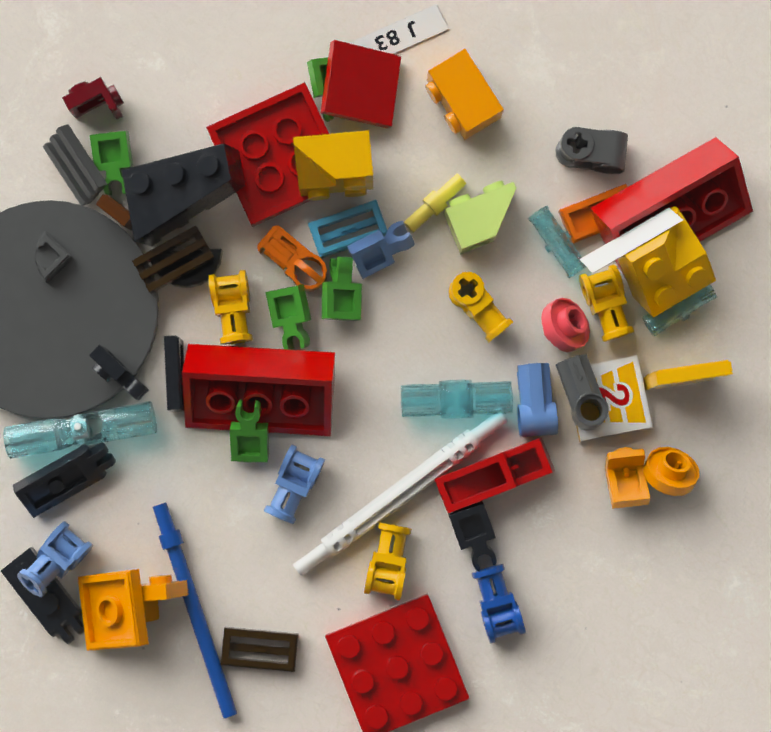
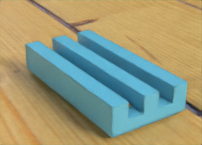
(341, 216)

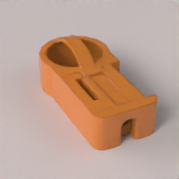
(290, 254)

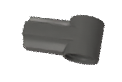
(582, 388)

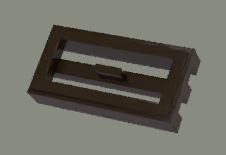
(167, 246)
(291, 652)

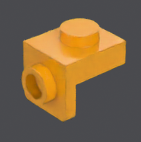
(626, 478)
(160, 588)

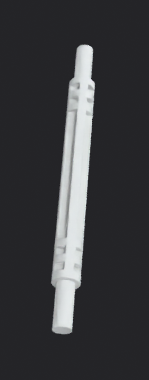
(400, 493)

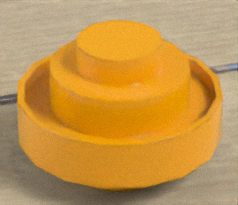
(671, 471)

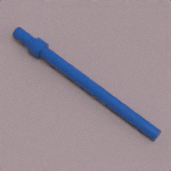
(171, 540)

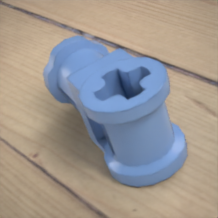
(295, 481)
(55, 558)

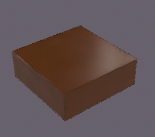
(115, 210)

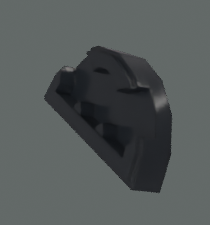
(196, 277)

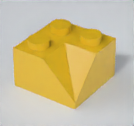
(334, 164)
(667, 268)

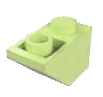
(478, 219)

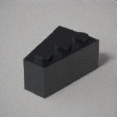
(179, 187)

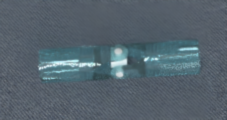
(58, 434)

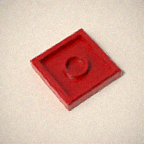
(360, 84)

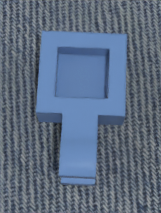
(376, 250)

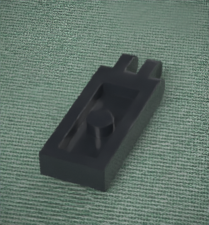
(63, 478)
(55, 608)

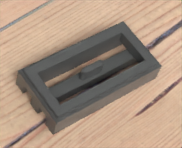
(75, 165)

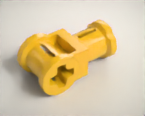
(607, 301)
(231, 303)
(480, 306)
(388, 564)

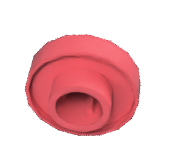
(565, 325)

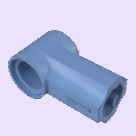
(536, 410)

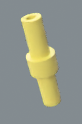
(435, 203)

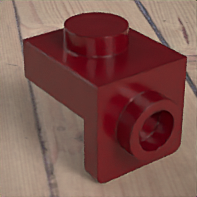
(88, 96)

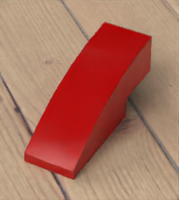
(494, 475)

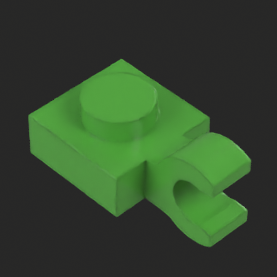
(341, 297)

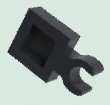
(111, 368)
(473, 530)

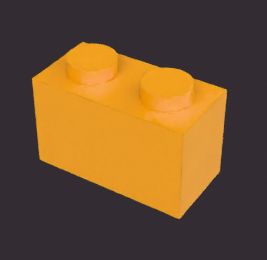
(463, 95)

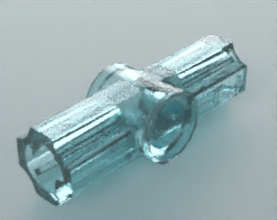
(456, 399)

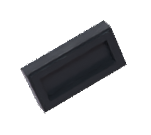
(173, 369)

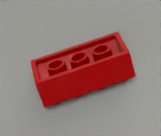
(702, 184)
(290, 385)

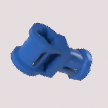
(498, 606)

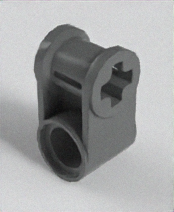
(599, 150)

